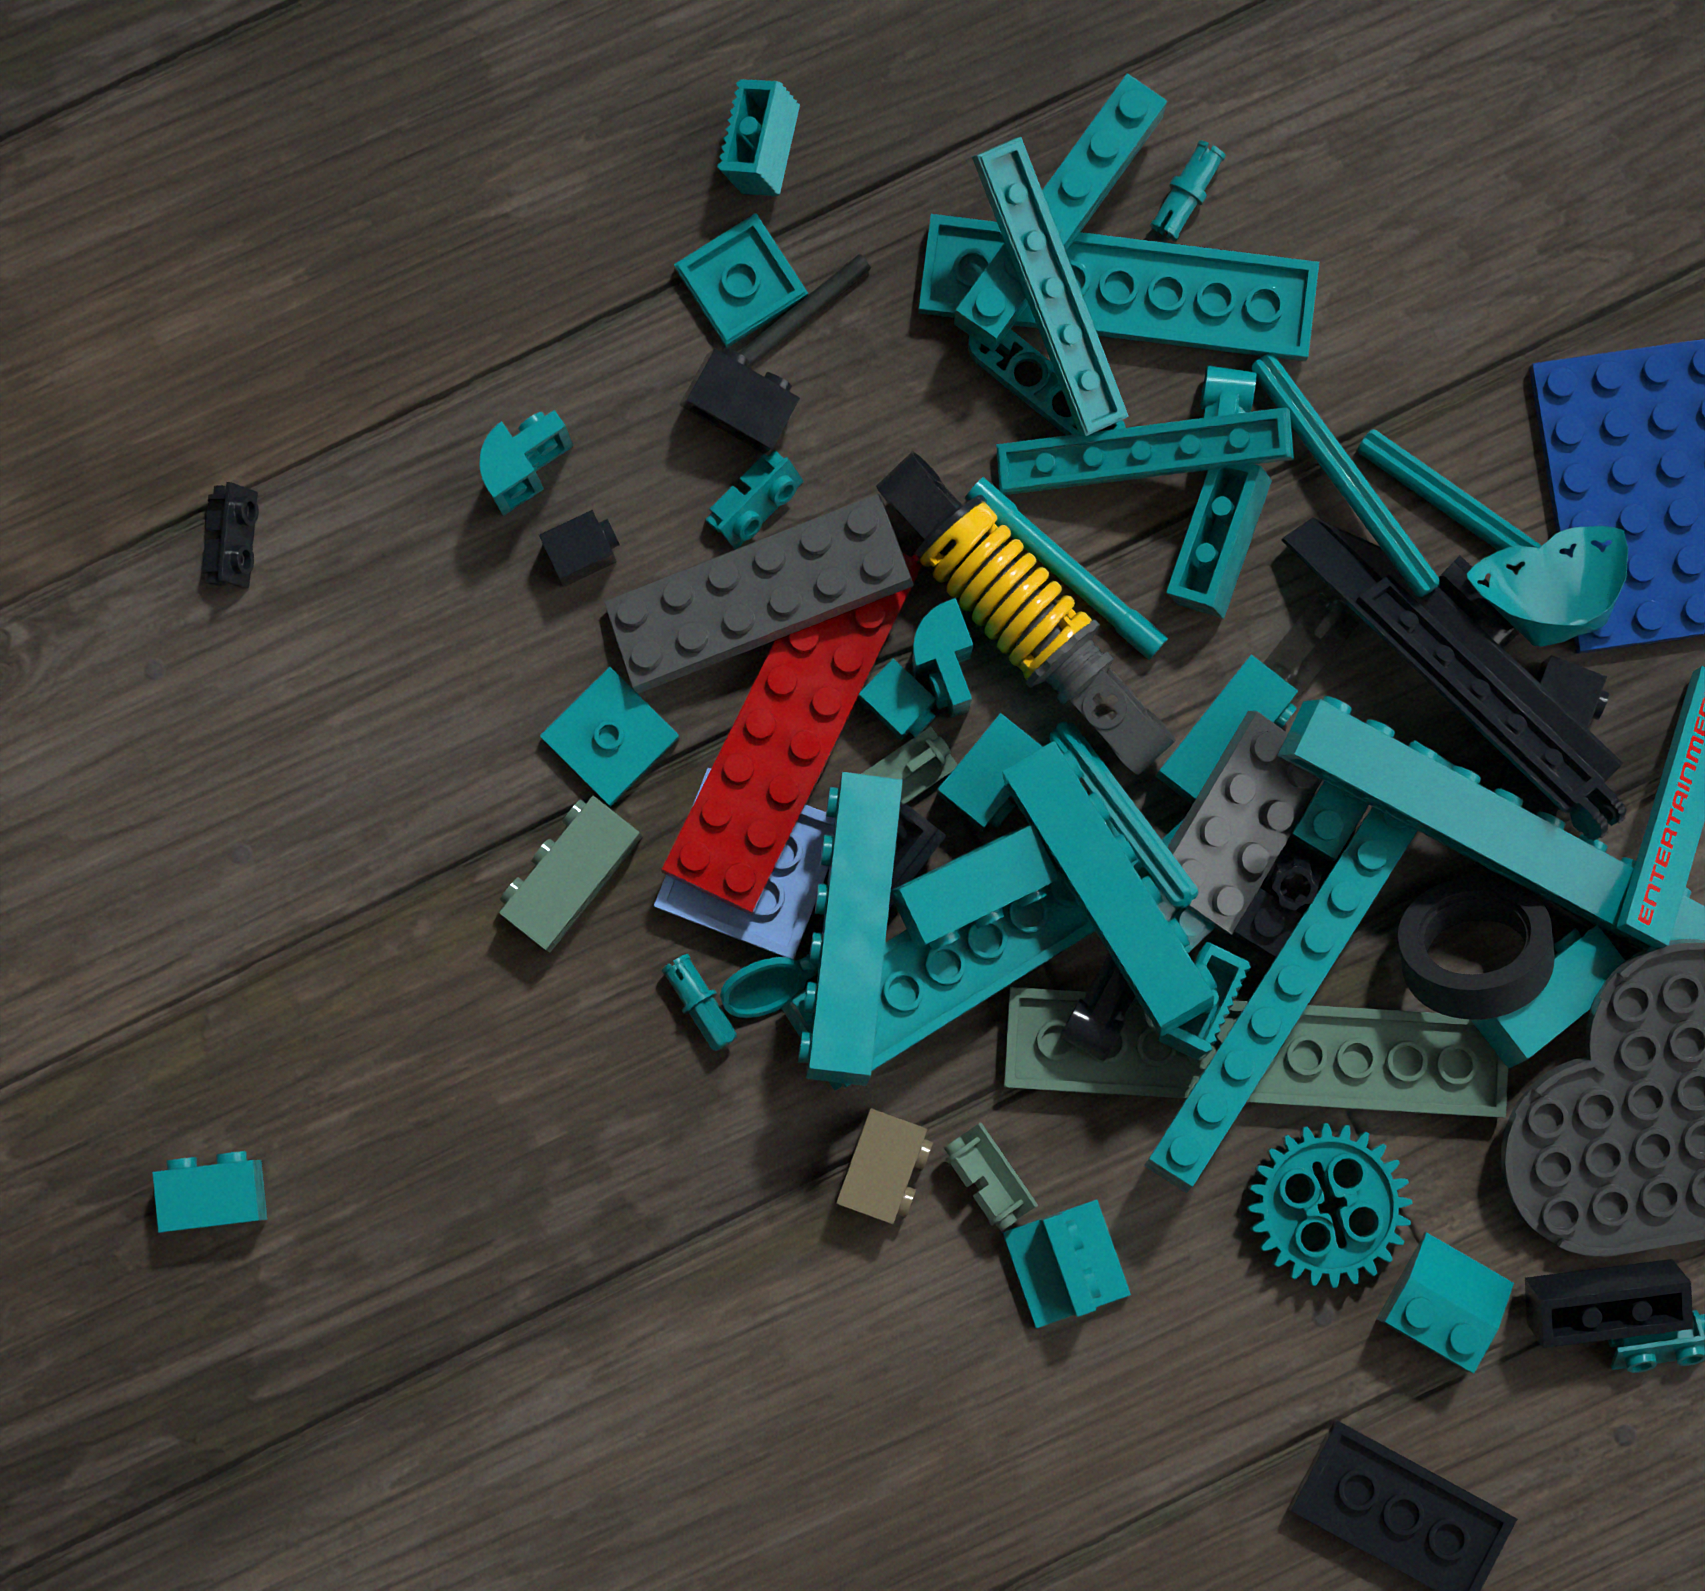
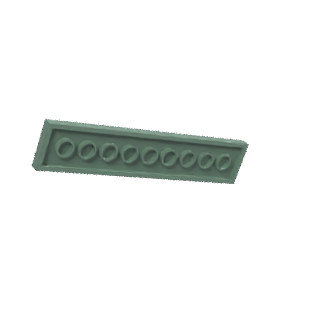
(1326, 1061)

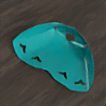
(1555, 593)

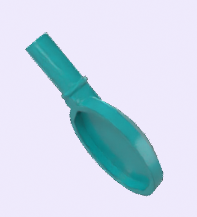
(766, 985)

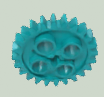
(1372, 1190)

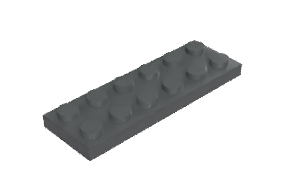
(758, 593)

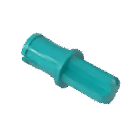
(700, 1002)

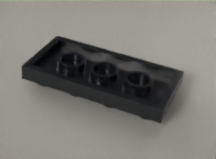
(1401, 1512)

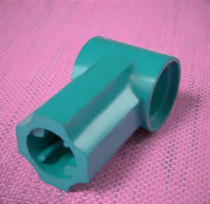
(1227, 391)

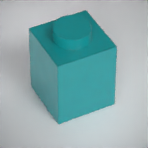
(898, 701)

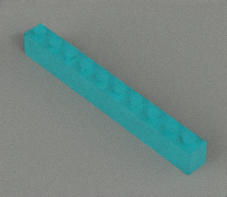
(1468, 817)
(1280, 998)

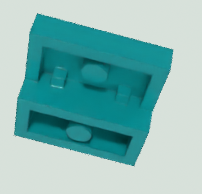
(511, 462)
(938, 649)

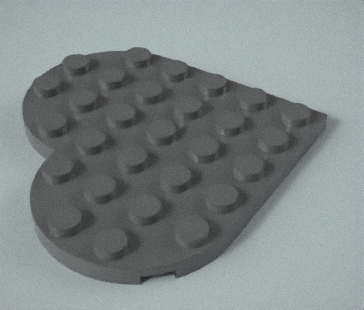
(1615, 1141)

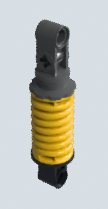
(1040, 634)

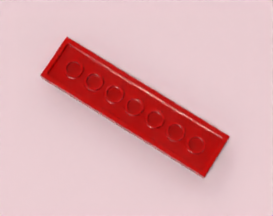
(779, 752)

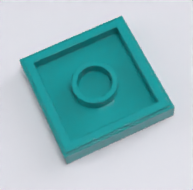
(741, 280)

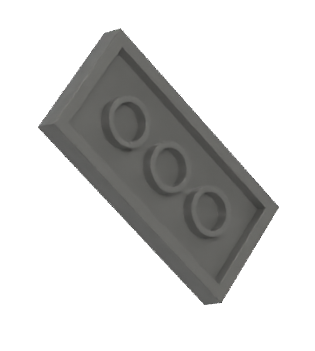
(1241, 821)

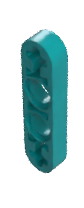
(1038, 396)

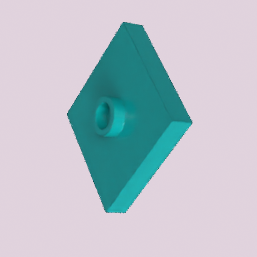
(610, 736)

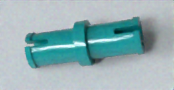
(1188, 190)

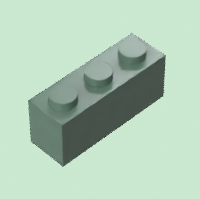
(569, 872)

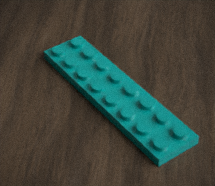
(1147, 289)
(933, 987)

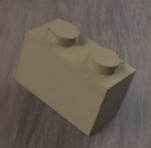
(883, 1167)

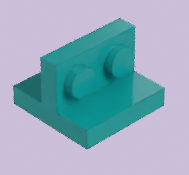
(1066, 1263)

